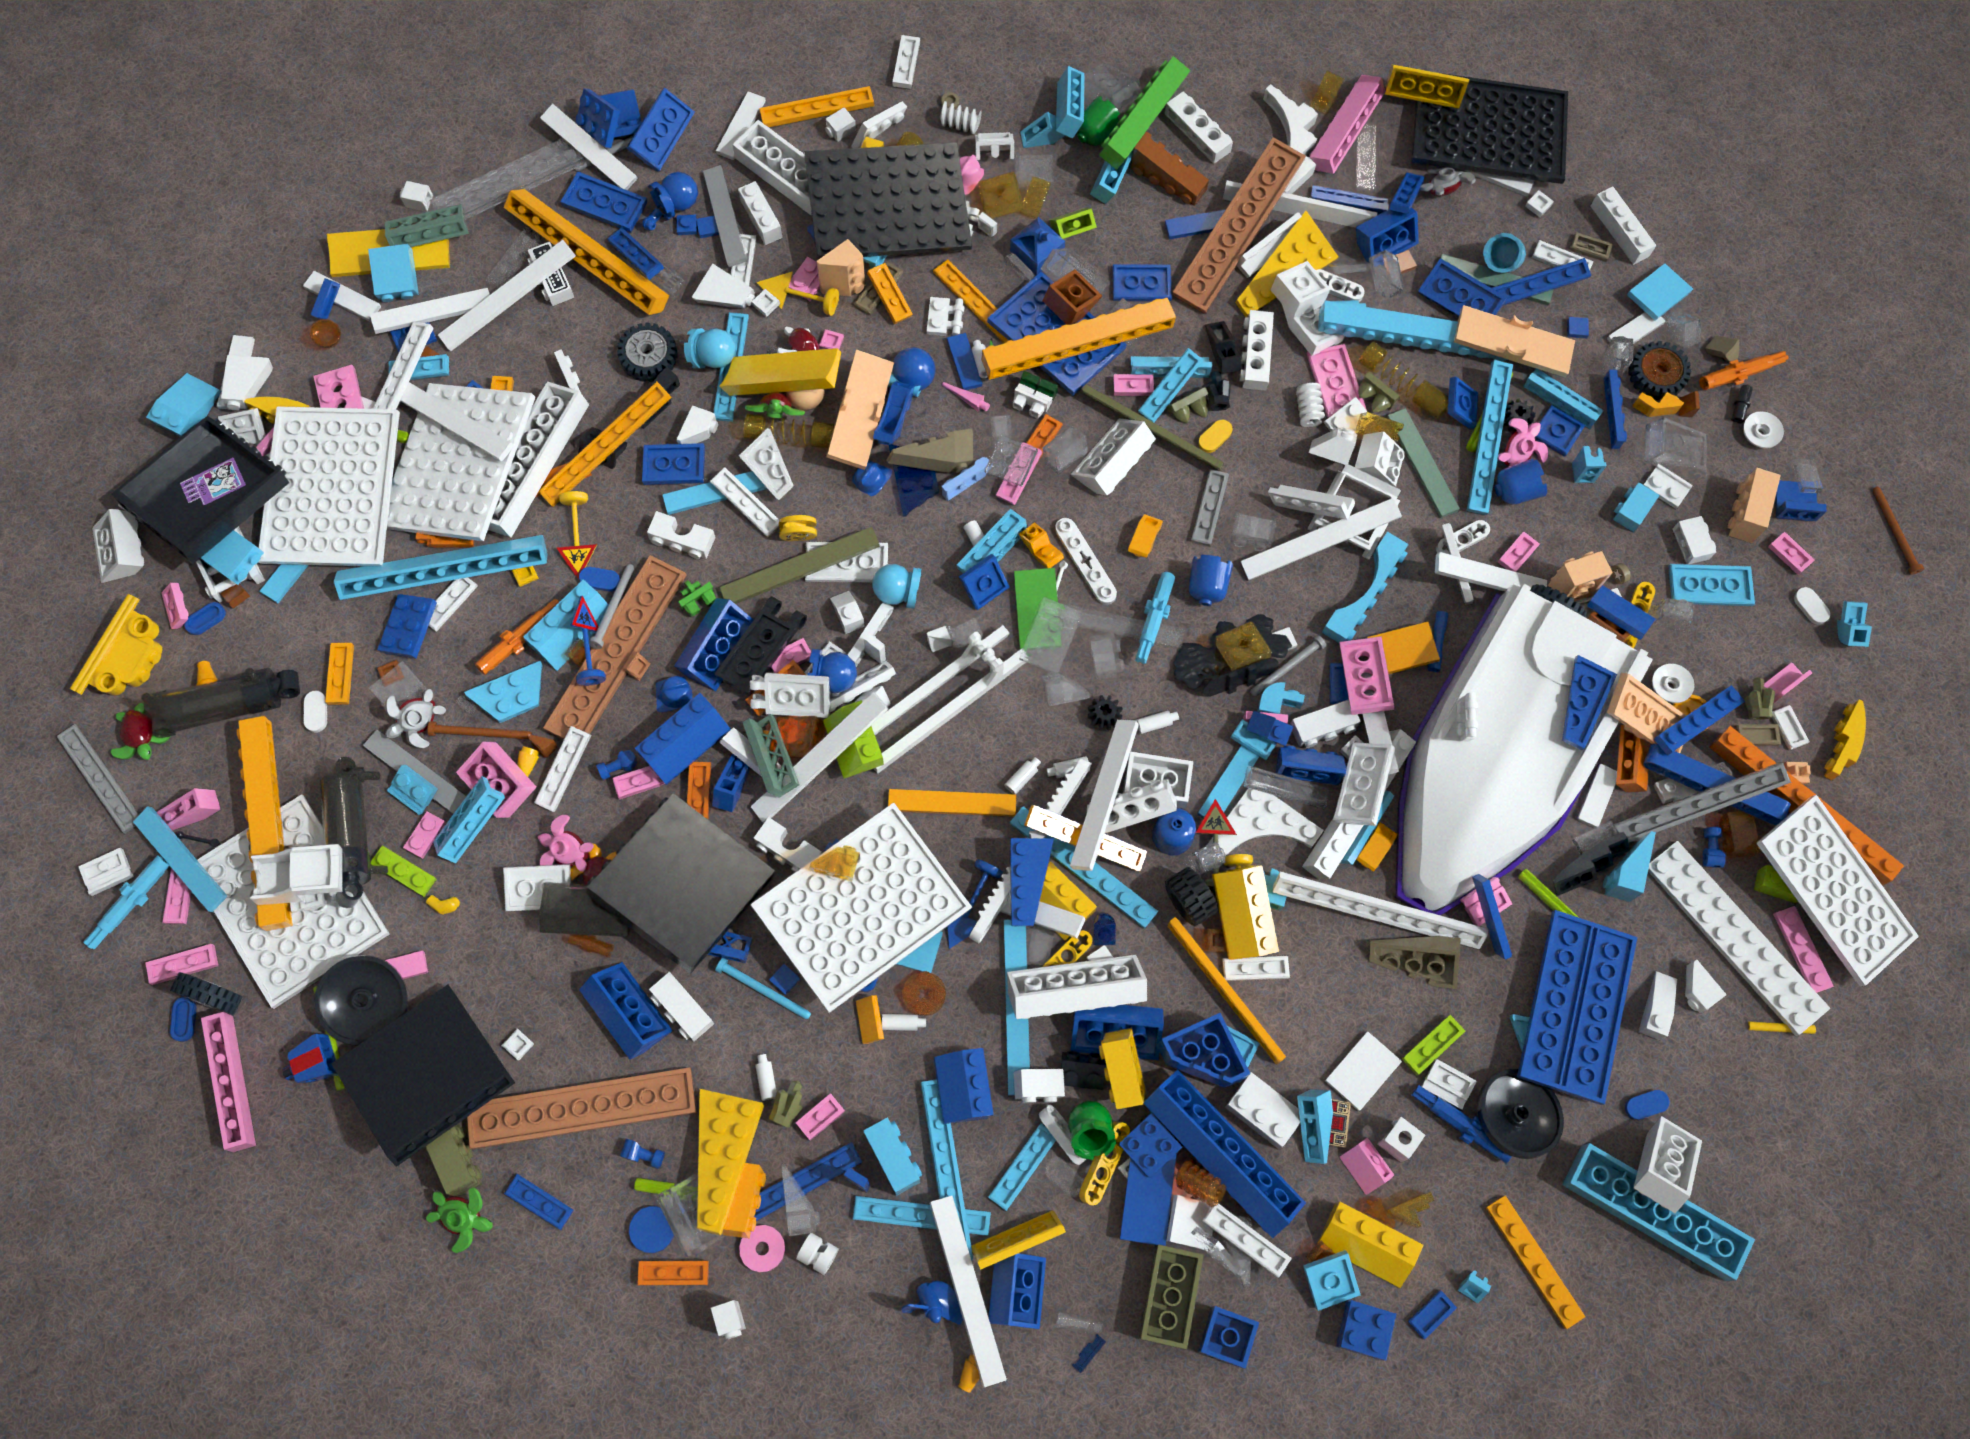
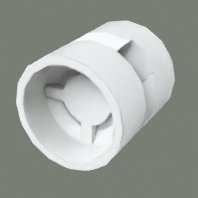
(817, 1253)

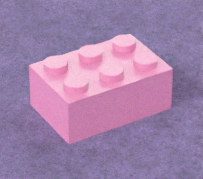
(502, 774)

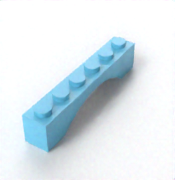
(1344, 620)

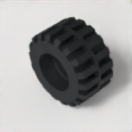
(1191, 896)

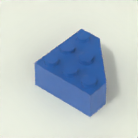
(1205, 1052)

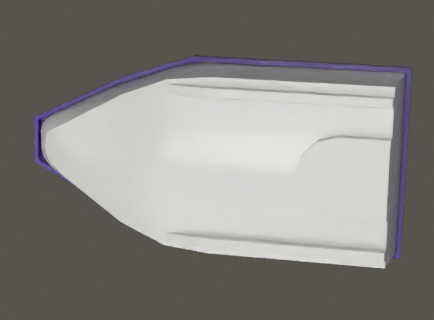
(1511, 787)

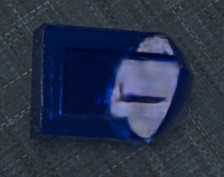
(1104, 929)

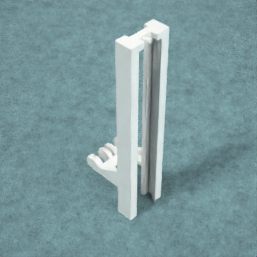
(998, 671)

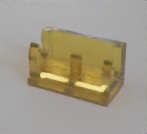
(1373, 423)

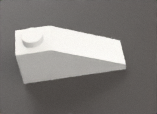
(1659, 1007)

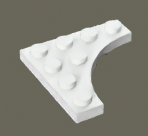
(1266, 815)

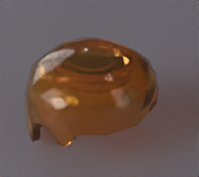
(324, 330)

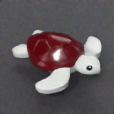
(799, 340)

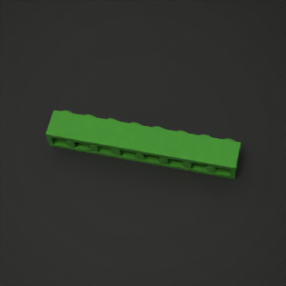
(1144, 112)

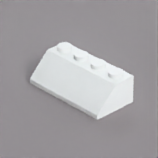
(1114, 455)

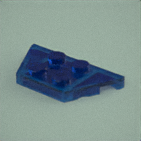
(914, 485)

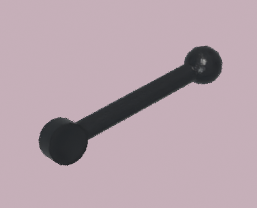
(214, 842)

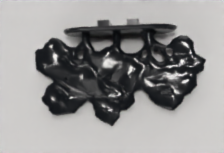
(1195, 657)

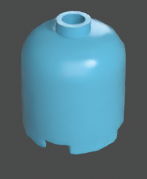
(1504, 253)

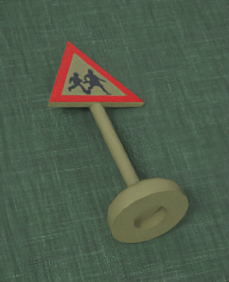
(1215, 823)

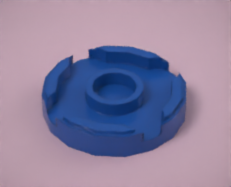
(650, 1230)

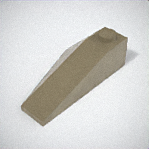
(943, 455)
(1427, 957)

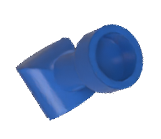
(625, 761)
(1712, 855)
(634, 1152)

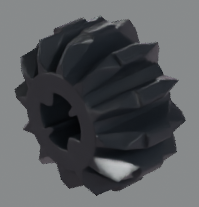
(1517, 408)
(1097, 708)

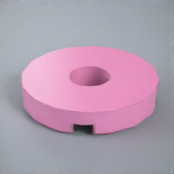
(774, 1255)

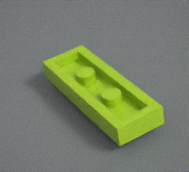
(404, 871)
(1433, 1045)

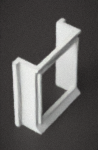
(1370, 482)

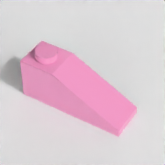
(190, 808)

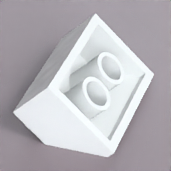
(117, 545)
(1264, 1111)

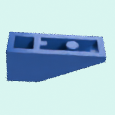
(730, 784)

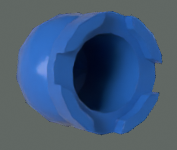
(676, 193)
(836, 666)

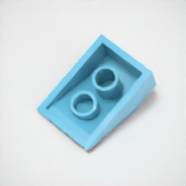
(183, 405)
(1630, 875)

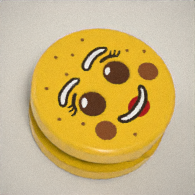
(797, 528)

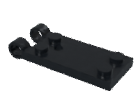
(753, 653)

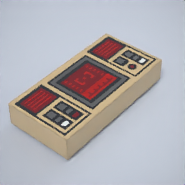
(1340, 1123)

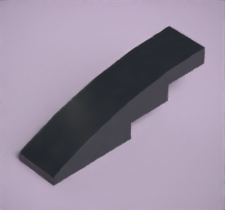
(1584, 868)

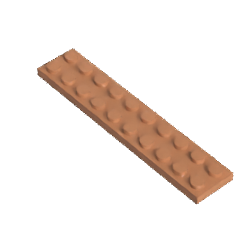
(1239, 225)
(627, 632)
(582, 1108)

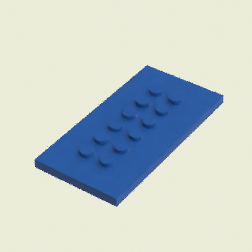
(1577, 1007)

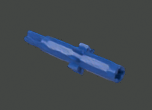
(1470, 1128)

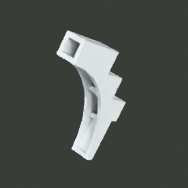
(1296, 124)

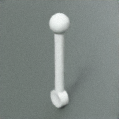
(1063, 565)

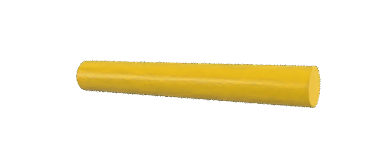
(1776, 1027)

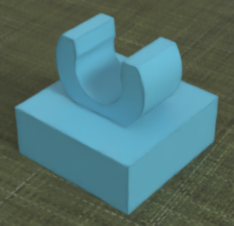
(1474, 1287)

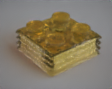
(1000, 185)
(1232, 645)

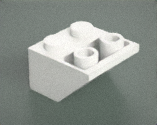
(1380, 457)

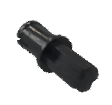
(1742, 403)

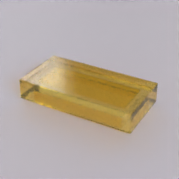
(1035, 197)

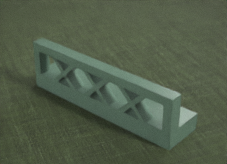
(426, 229)
(764, 758)

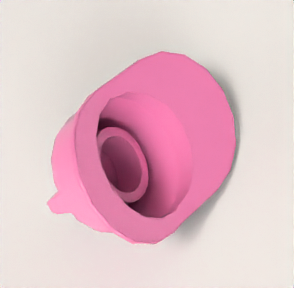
(970, 172)

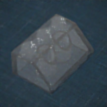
(1065, 260)
(680, 1209)

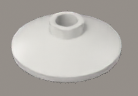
(1768, 424)
(1679, 677)

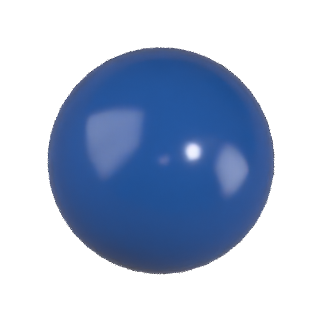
(914, 367)

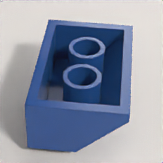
(1389, 232)
(1311, 765)
(963, 1086)
(1017, 1291)

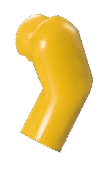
(445, 906)

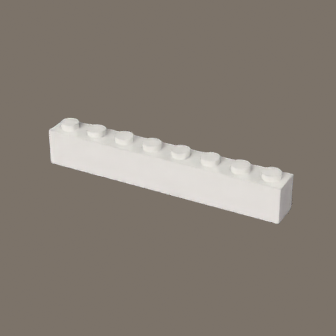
(1340, 836)

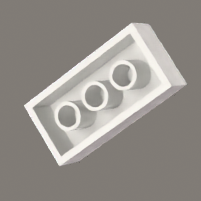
(1668, 1165)

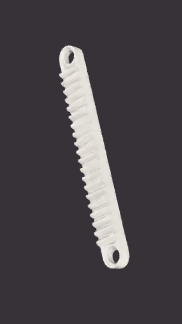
(1001, 895)

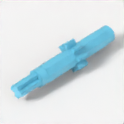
(1156, 611)
(132, 895)

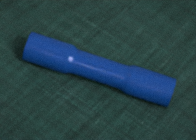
(1439, 631)

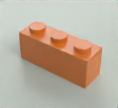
(1631, 773)

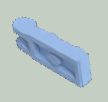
(966, 478)

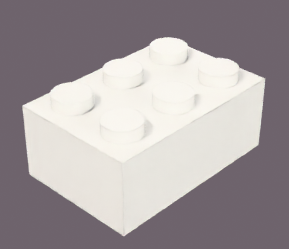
(1146, 768)

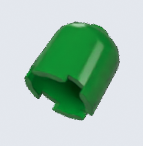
(1098, 122)

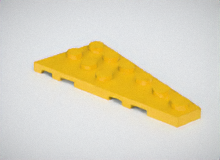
(1300, 245)
(725, 1139)

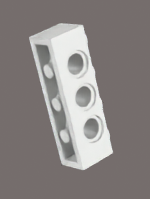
(1198, 127)
(1263, 323)
(1144, 810)

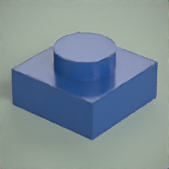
(686, 225)

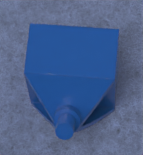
(1035, 244)

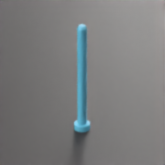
(723, 966)

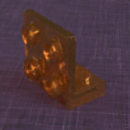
(800, 734)

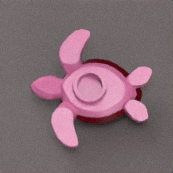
(1522, 444)
(564, 846)

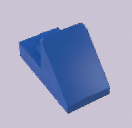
(1269, 728)

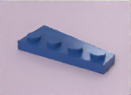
(1586, 699)
(1027, 874)

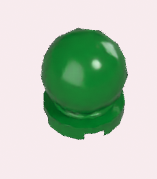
(1091, 1130)

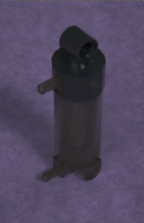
(219, 700)
(346, 825)

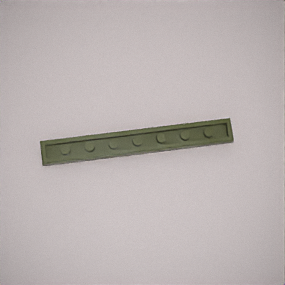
(1154, 428)
(800, 566)

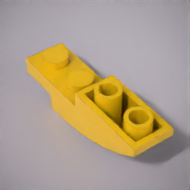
(268, 405)
(1850, 737)

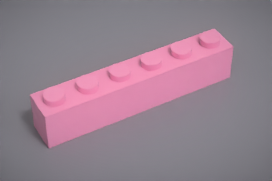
(1347, 123)
(228, 1082)

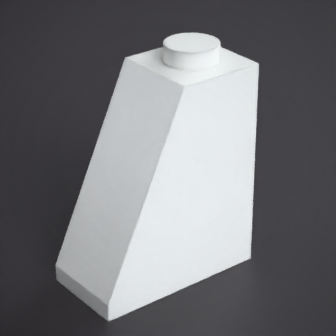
(723, 290)
(243, 379)

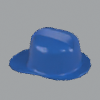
(872, 478)
(672, 693)

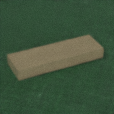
(869, 298)

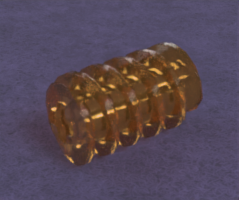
(1200, 1184)

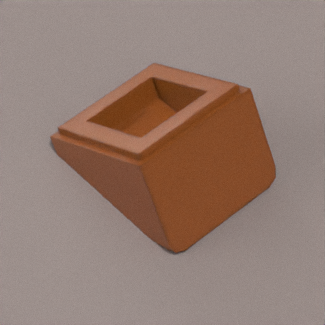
(1690, 406)
(235, 595)
(543, 745)

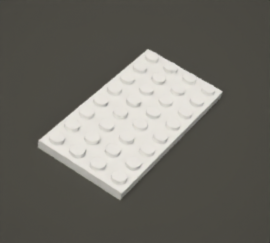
(1837, 890)

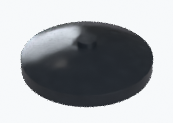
(359, 998)
(1520, 1115)

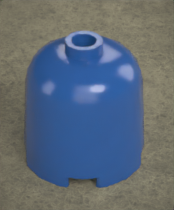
(1521, 482)
(1209, 579)
(1171, 839)

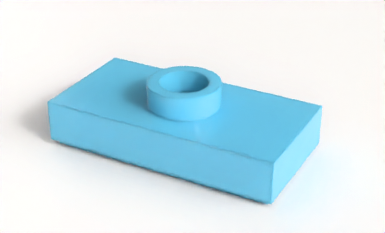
(1253, 742)

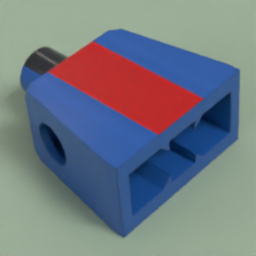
(311, 1060)

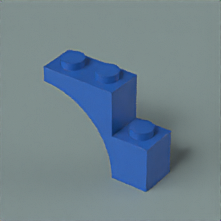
(894, 413)

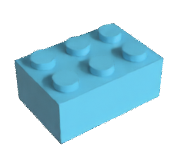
(893, 1155)

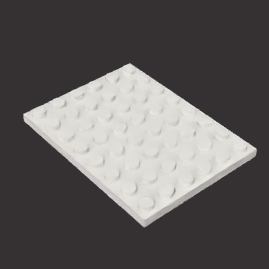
(447, 482)
(337, 486)
(856, 930)
(298, 955)

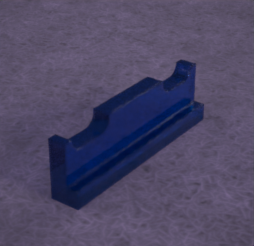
(1089, 1353)

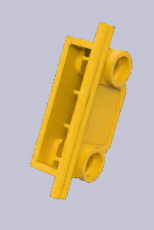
(123, 653)

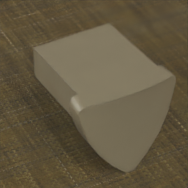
(1724, 347)

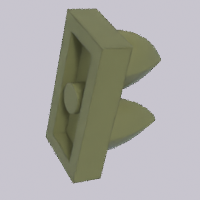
(1383, 396)
(1197, 402)

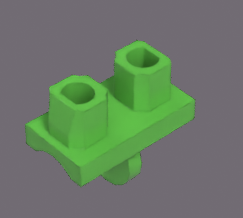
(689, 602)

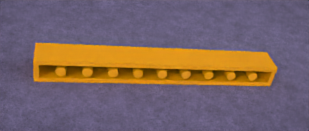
(587, 251)
(1078, 338)
(263, 808)

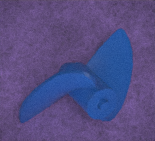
(937, 1301)

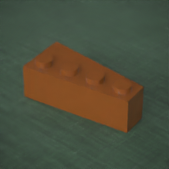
(1167, 170)

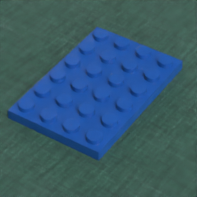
(1029, 315)

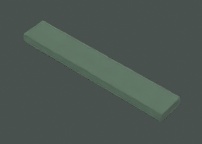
(1492, 278)
(1424, 465)

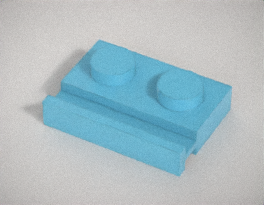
(412, 789)

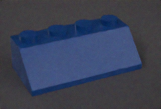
(713, 642)
(682, 738)
(625, 1010)
(1092, 1025)

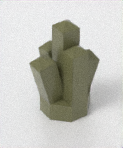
(1760, 701)
(787, 1105)

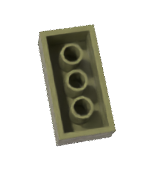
(454, 1162)
(1171, 1297)

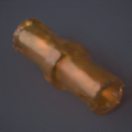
(591, 944)

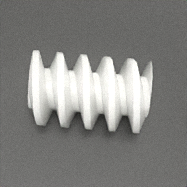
(960, 118)
(1309, 404)

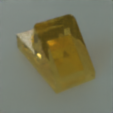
(1327, 92)
(1405, 1211)

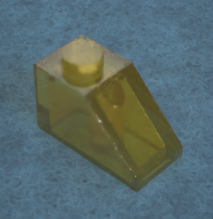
(837, 863)

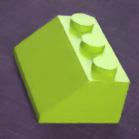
(862, 753)

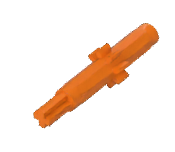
(1739, 371)
(511, 641)

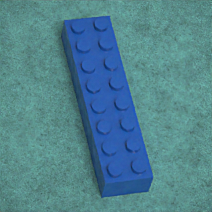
(1225, 1153)

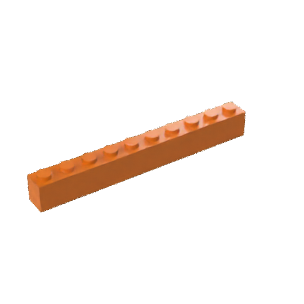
(1748, 759)

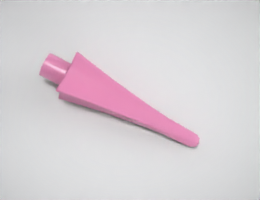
(974, 400)

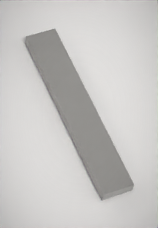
(725, 216)
(396, 756)
(99, 777)

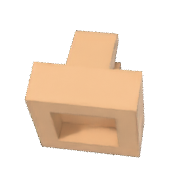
(1799, 770)

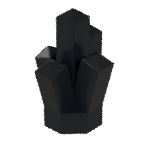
(1218, 392)

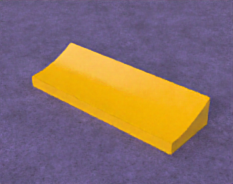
(351, 257)
(782, 372)

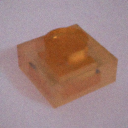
(576, 652)
(1320, 1251)

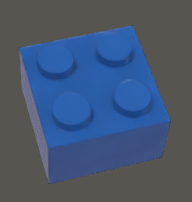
(1366, 1330)
(1228, 1337)

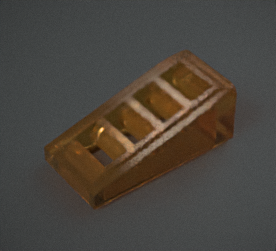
(1210, 941)

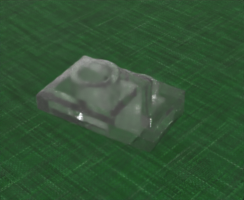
(1205, 859)

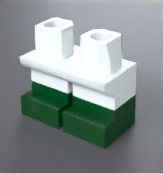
(1034, 393)

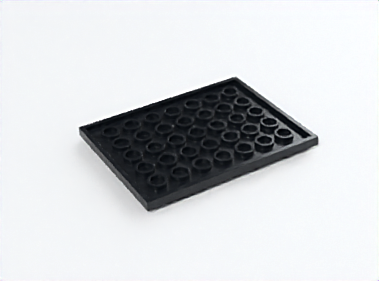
(1496, 131)
(888, 199)

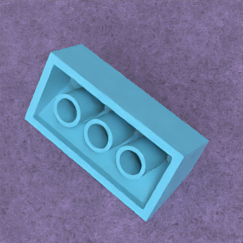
(553, 633)

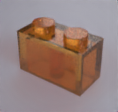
(1739, 834)

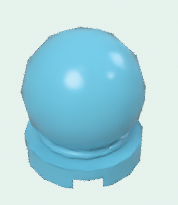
(709, 348)
(895, 584)

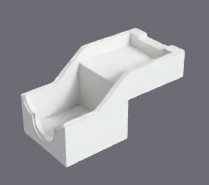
(1302, 296)
(296, 873)

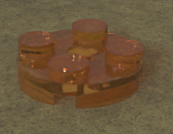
(936, 995)

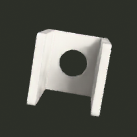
(1392, 1144)

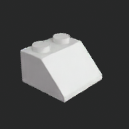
(1335, 445)

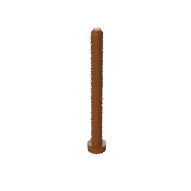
(1914, 566)
(433, 728)

